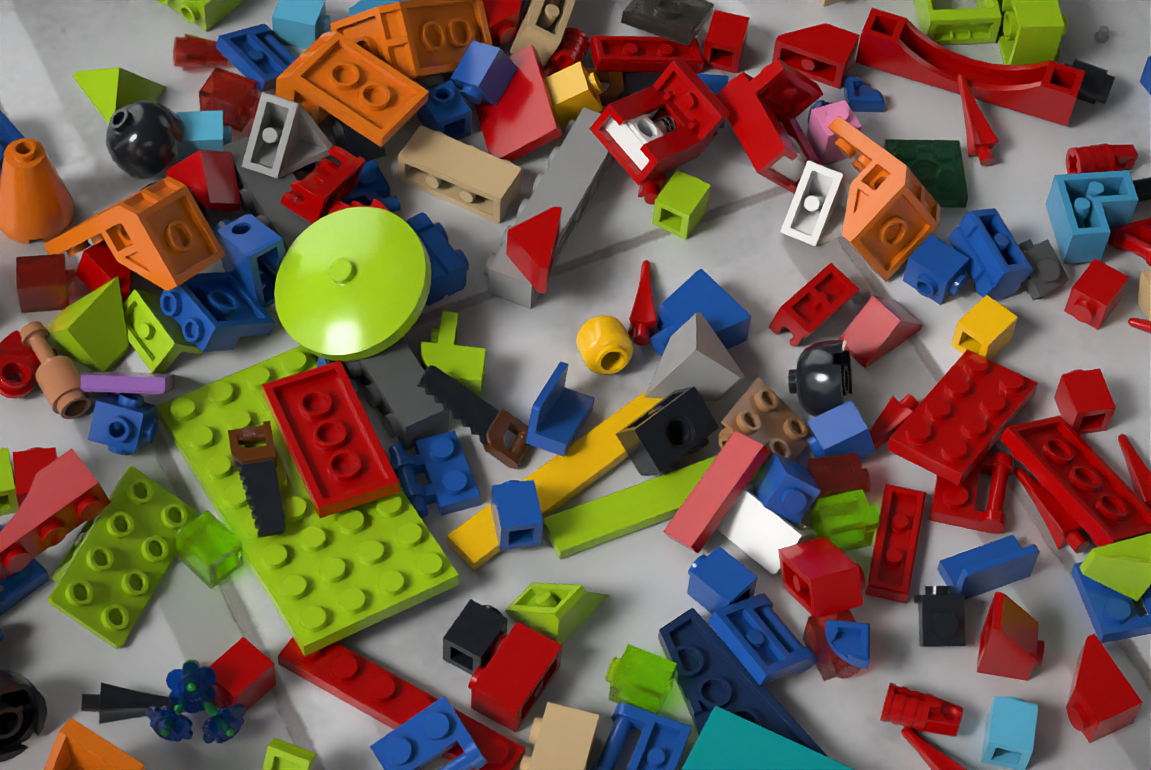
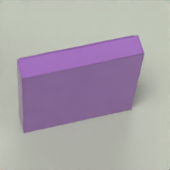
(127, 382)

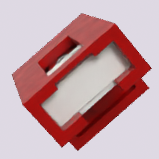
(766, 122)
(661, 123)

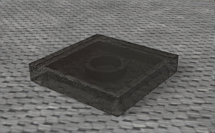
(669, 19)

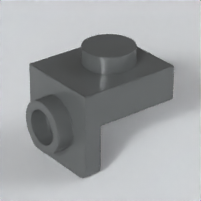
(1046, 267)

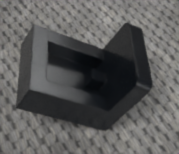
(941, 617)

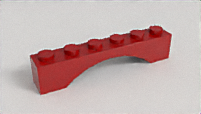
(1037, 89)
(56, 504)

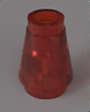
(196, 53)

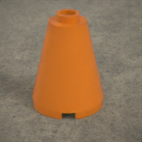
(32, 194)

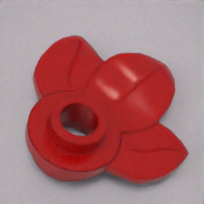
(17, 364)

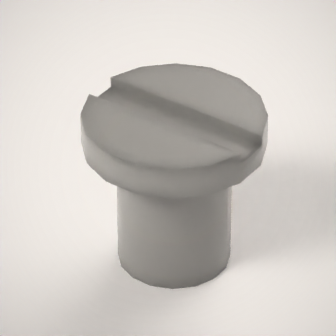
(1102, 36)
(860, 296)

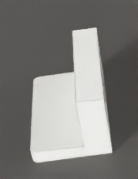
(761, 530)

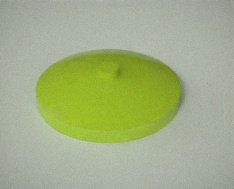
(352, 283)

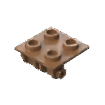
(768, 421)

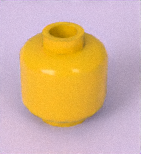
(604, 345)

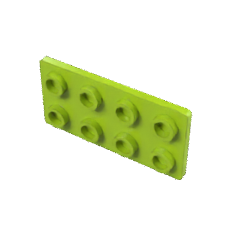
(119, 557)

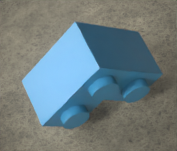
(1086, 209)

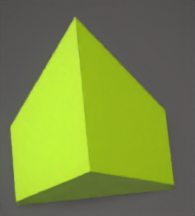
(116, 87)
(93, 329)
(1122, 566)
(554, 608)

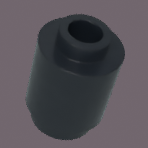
(1095, 83)

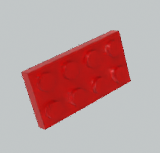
(962, 417)
(330, 439)
(1079, 480)

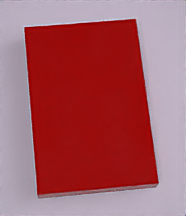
(524, 114)

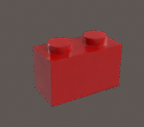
(821, 577)
(514, 676)

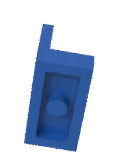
(558, 414)
(988, 567)

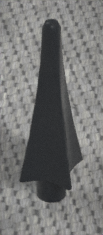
(121, 703)

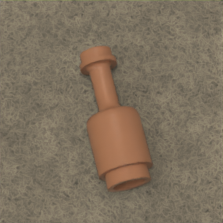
(56, 374)

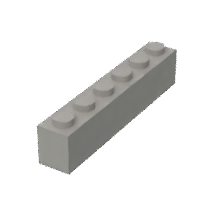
(569, 182)

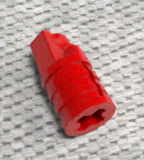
(570, 51)
(1100, 158)
(920, 711)

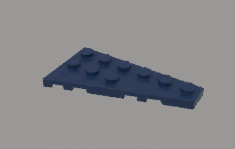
(715, 677)

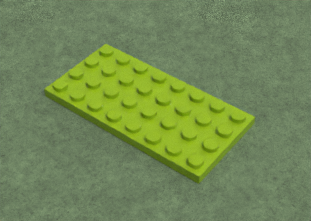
(322, 572)

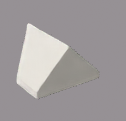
(818, 205)

